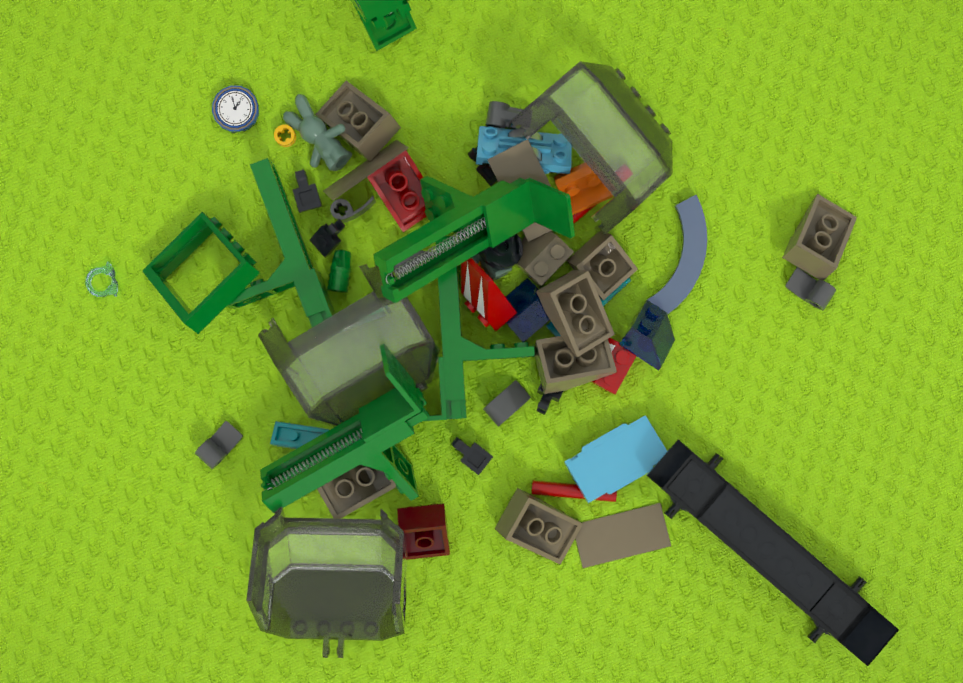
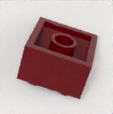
(424, 531)

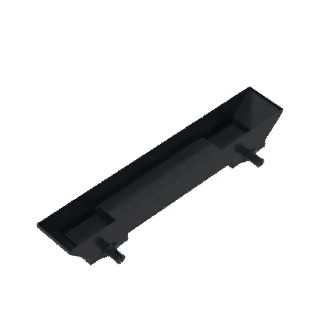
(772, 552)

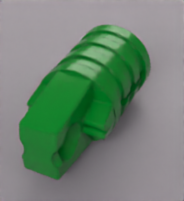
(340, 272)

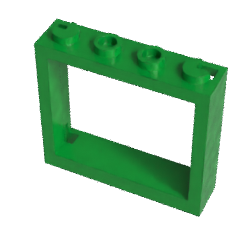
(179, 251)

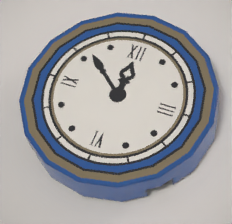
(235, 109)

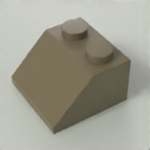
(543, 257)
(605, 262)

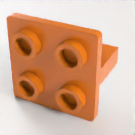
(583, 187)

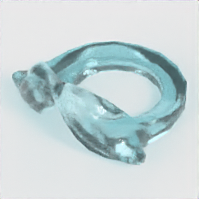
(107, 270)

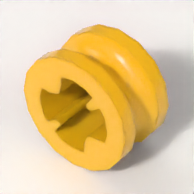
(281, 130)

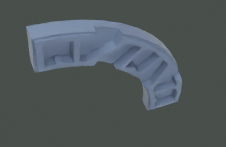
(691, 258)

